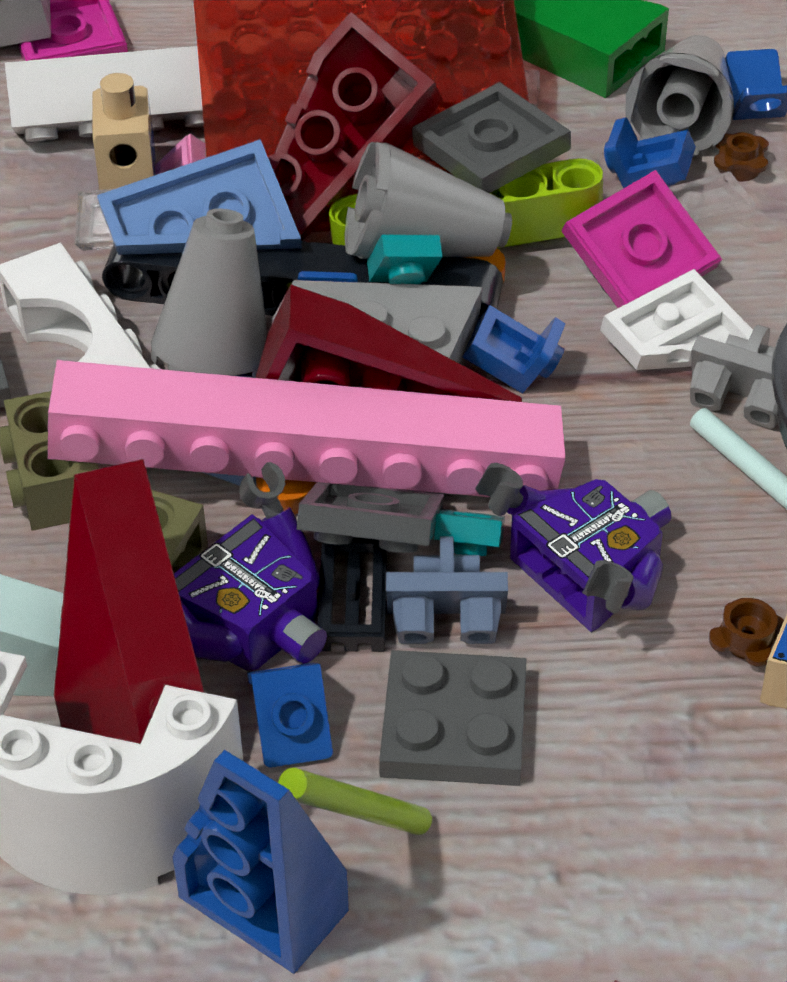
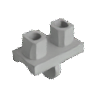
(735, 367)

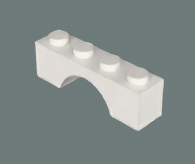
(57, 302)

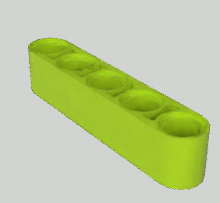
(537, 200)

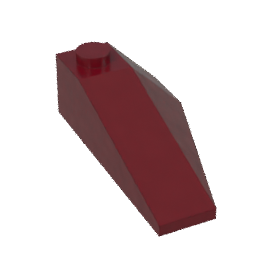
(352, 96)
(342, 346)
(119, 609)

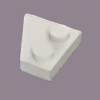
(665, 322)

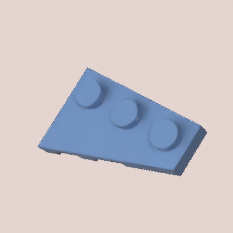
(161, 209)

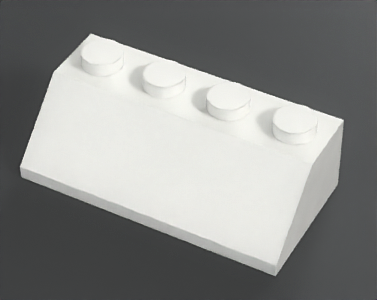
(58, 91)

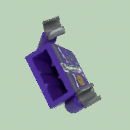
(583, 542)
(254, 586)

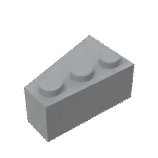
(428, 313)

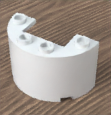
(100, 808)

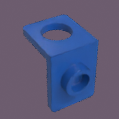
(756, 84)
(291, 714)

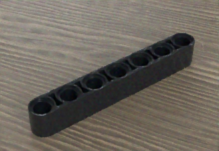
(150, 275)

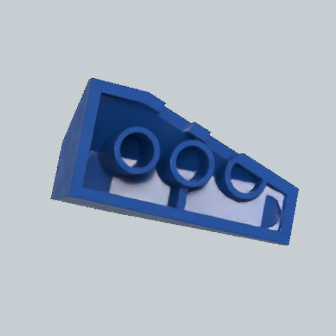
(260, 865)

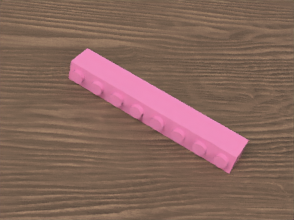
(301, 427)

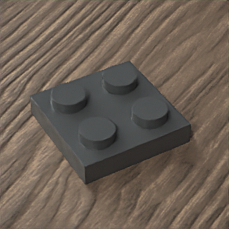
(491, 138)
(389, 515)
(453, 718)

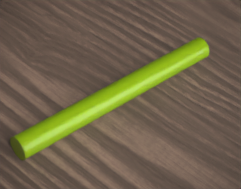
(355, 801)

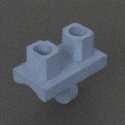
(446, 586)

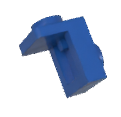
(634, 159)
(513, 350)

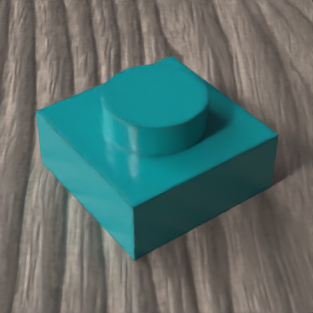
(404, 258)
(470, 531)

